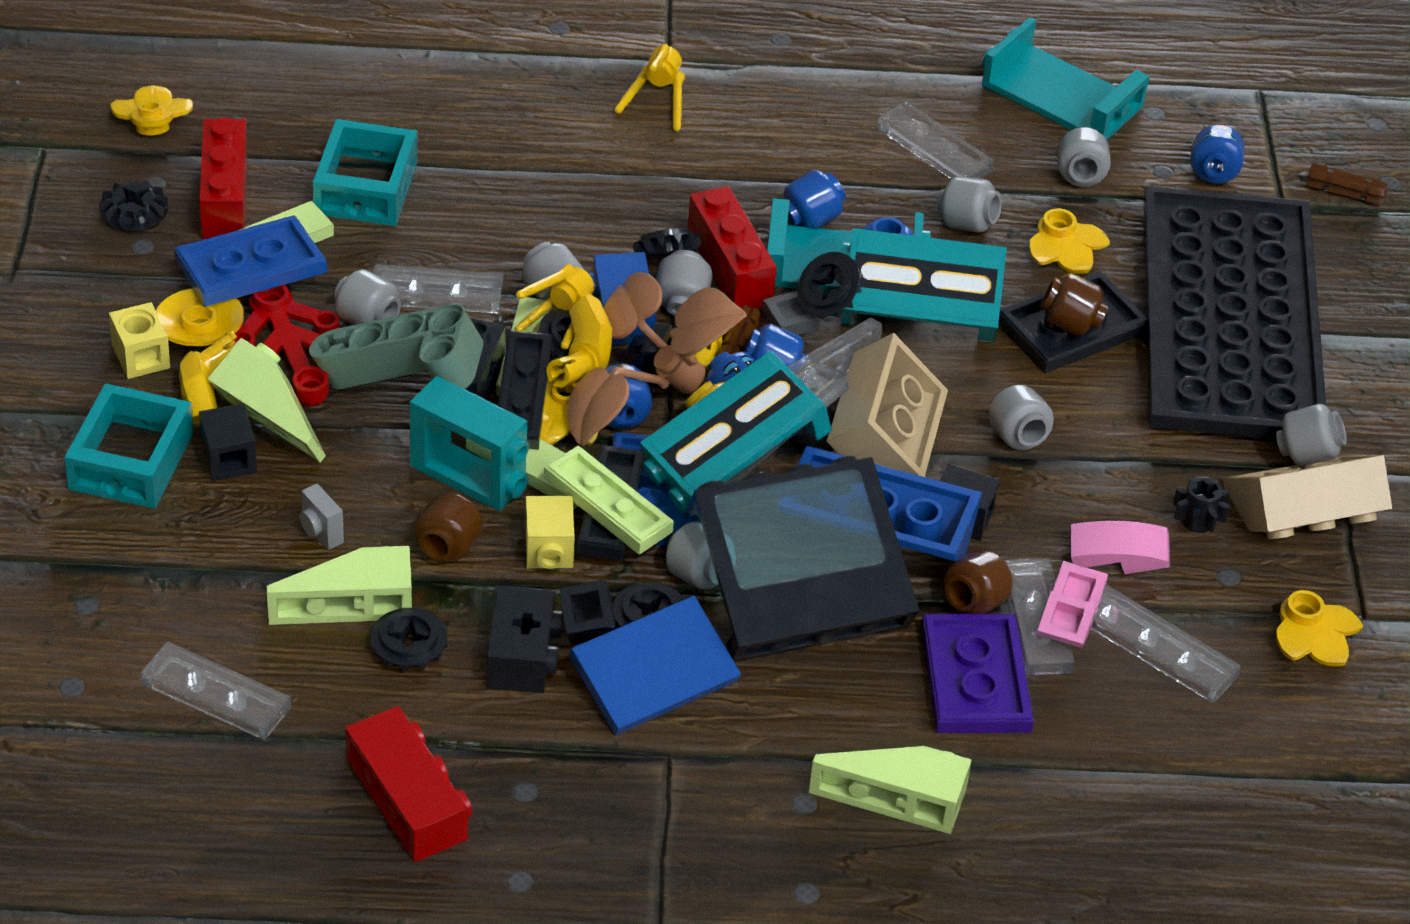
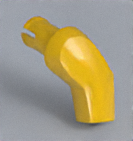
(590, 345)
(195, 371)

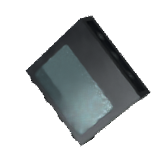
(805, 557)

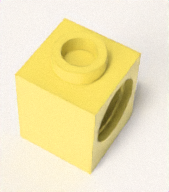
(139, 340)
(549, 532)

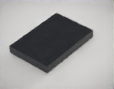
(1055, 348)

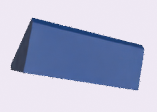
(924, 511)

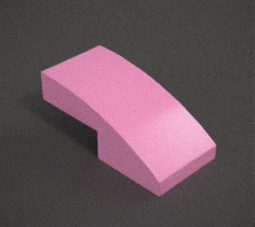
(1133, 544)
(1072, 604)

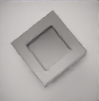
(321, 517)

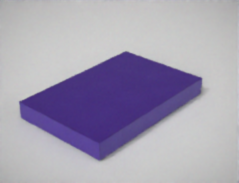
(976, 673)

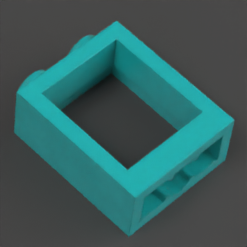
(379, 199)
(448, 408)
(139, 480)

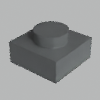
(789, 314)

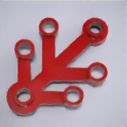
(277, 306)

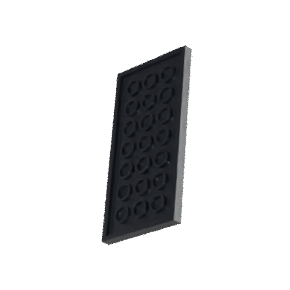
(1230, 311)

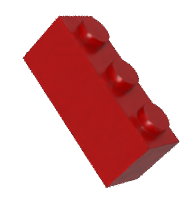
(223, 176)
(731, 247)
(408, 783)

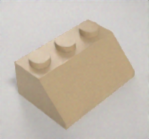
(889, 408)
(1311, 494)

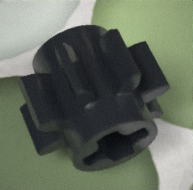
(1201, 505)

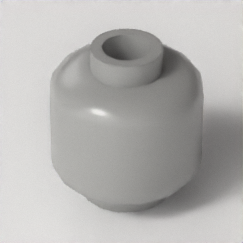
(1083, 157)
(969, 204)
(544, 261)
(682, 276)
(366, 298)
(1021, 417)
(1311, 435)
(690, 557)

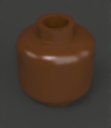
(1073, 304)
(448, 527)
(978, 582)

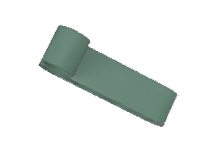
(402, 345)

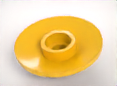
(193, 324)

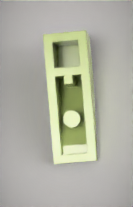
(254, 379)
(344, 589)
(901, 783)

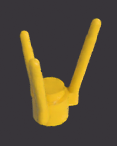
(661, 71)
(566, 289)

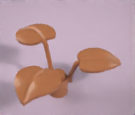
(698, 322)

